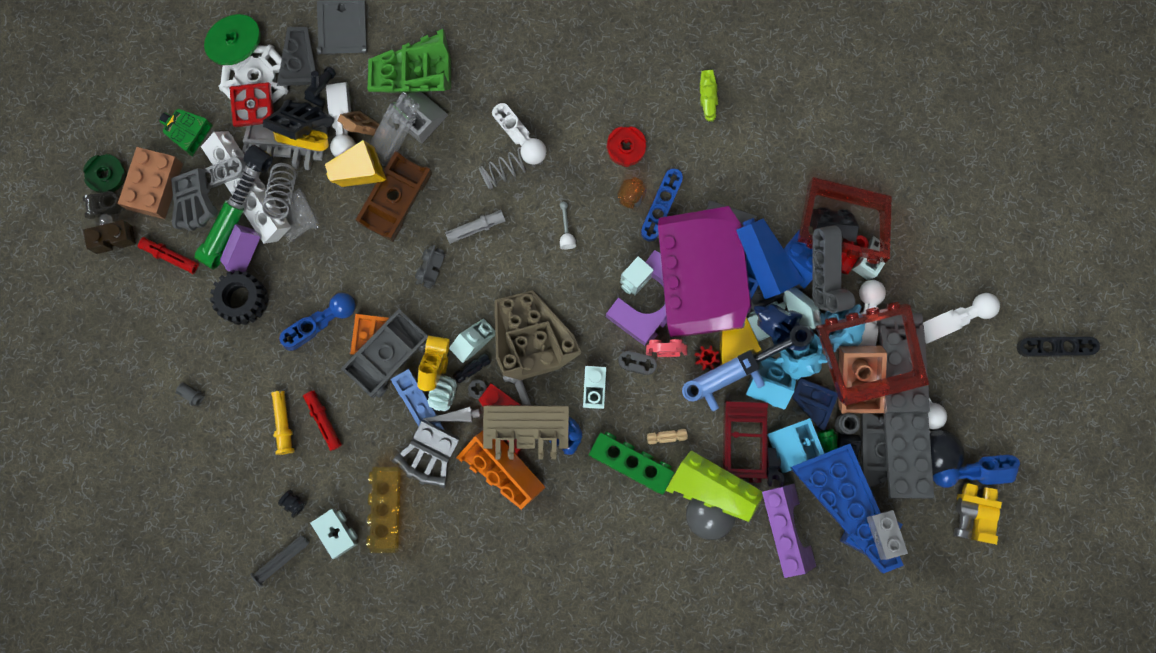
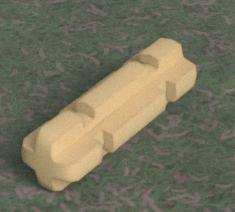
(667, 436)

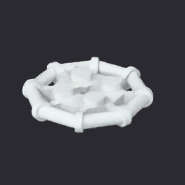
(254, 65)

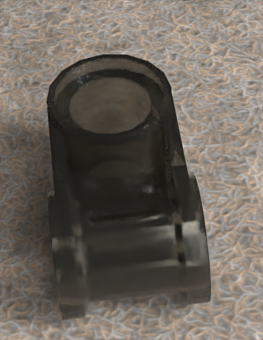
(101, 204)

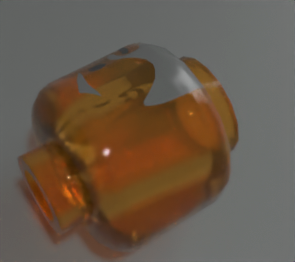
(631, 193)

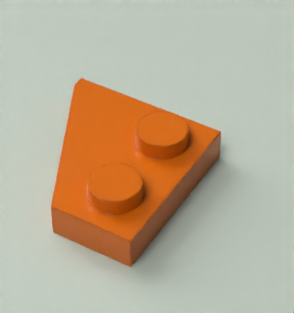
(364, 328)

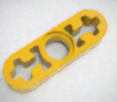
(314, 141)

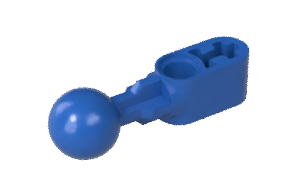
(340, 306)
(987, 471)

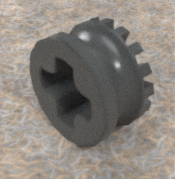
(473, 384)

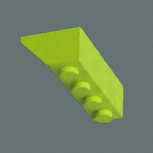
(715, 487)

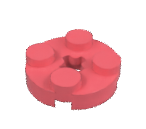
(666, 349)

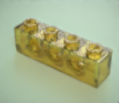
(390, 542)

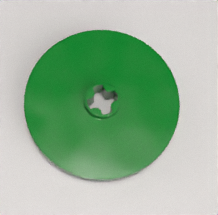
(219, 41)

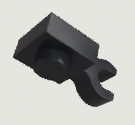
(773, 464)

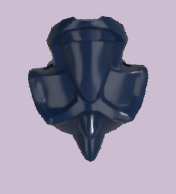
(779, 323)

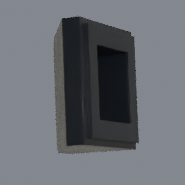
(852, 439)

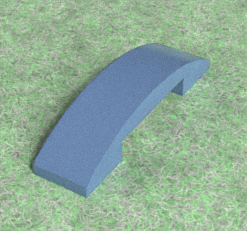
(414, 397)

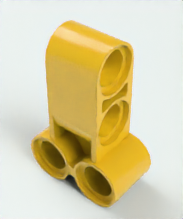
(433, 363)

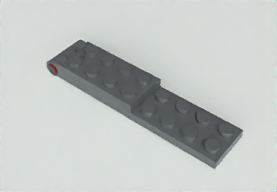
(906, 416)

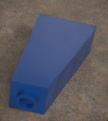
(767, 258)

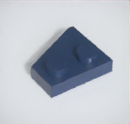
(815, 401)

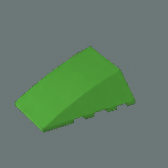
(413, 68)

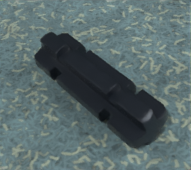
(472, 368)

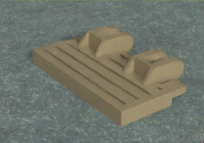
(525, 425)

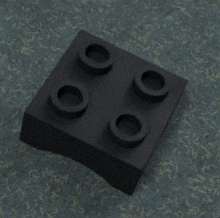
(842, 218)

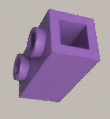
(239, 248)

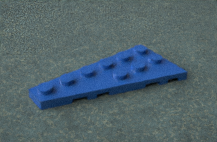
(845, 494)

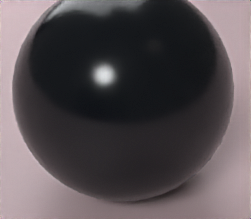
(946, 451)

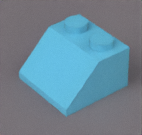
(778, 385)

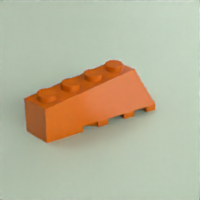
(509, 475)

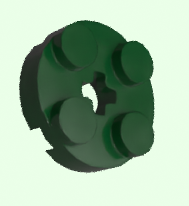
(93, 175)

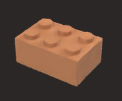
(149, 183)
(861, 366)

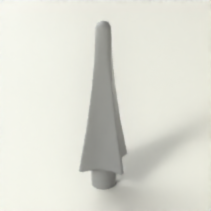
(461, 415)

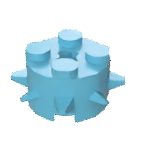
(845, 337)
(803, 362)

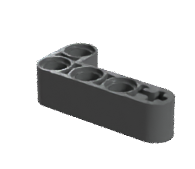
(827, 271)

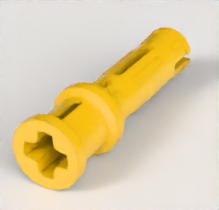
(282, 432)

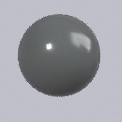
(708, 522)

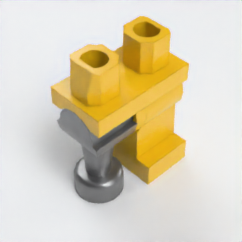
(984, 512)

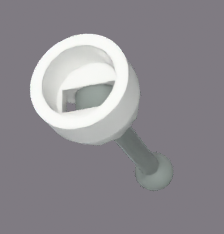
(567, 240)

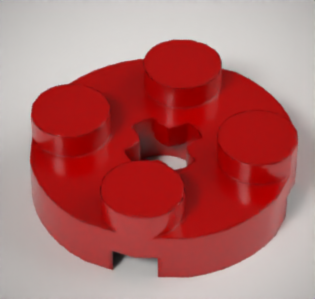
(626, 157)

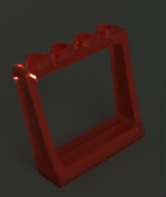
(855, 196)
(881, 387)

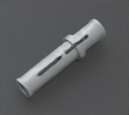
(473, 227)

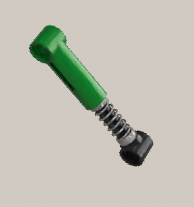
(210, 251)

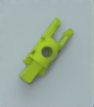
(708, 93)

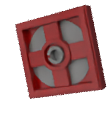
(251, 104)

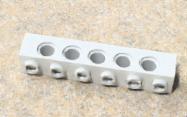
(221, 147)

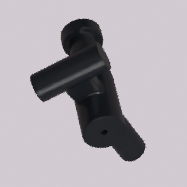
(318, 83)

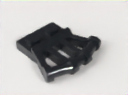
(291, 124)

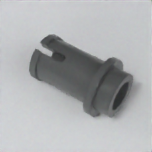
(194, 397)

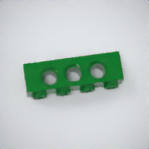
(663, 471)

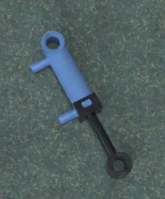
(739, 367)

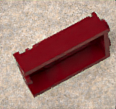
(745, 412)

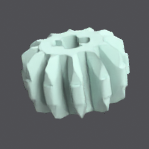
(443, 394)

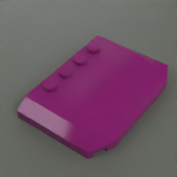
(703, 272)

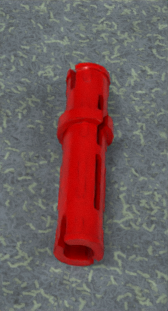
(148, 245)
(318, 412)

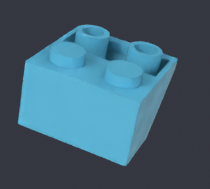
(796, 444)

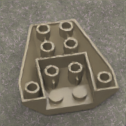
(530, 337)

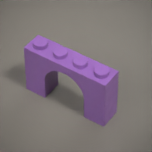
(637, 324)
(793, 556)

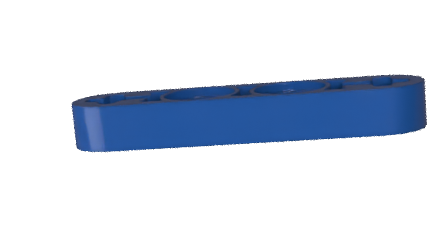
(658, 203)

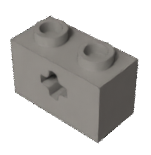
(887, 535)

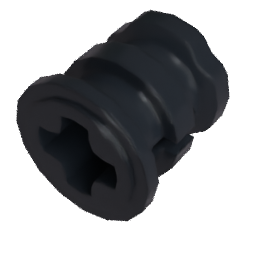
(292, 503)

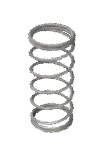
(486, 176)
(269, 186)

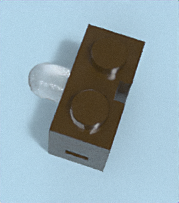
(109, 234)

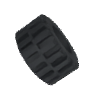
(224, 291)

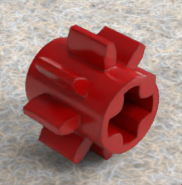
(707, 352)

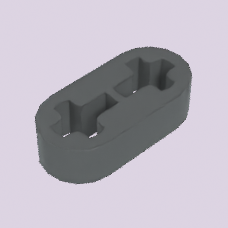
(638, 358)

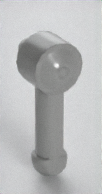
(520, 388)

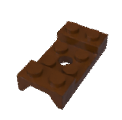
(387, 215)

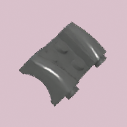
(385, 354)

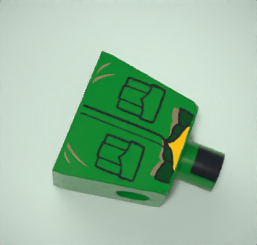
(185, 129)

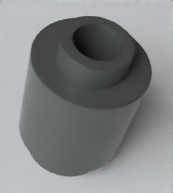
(853, 424)

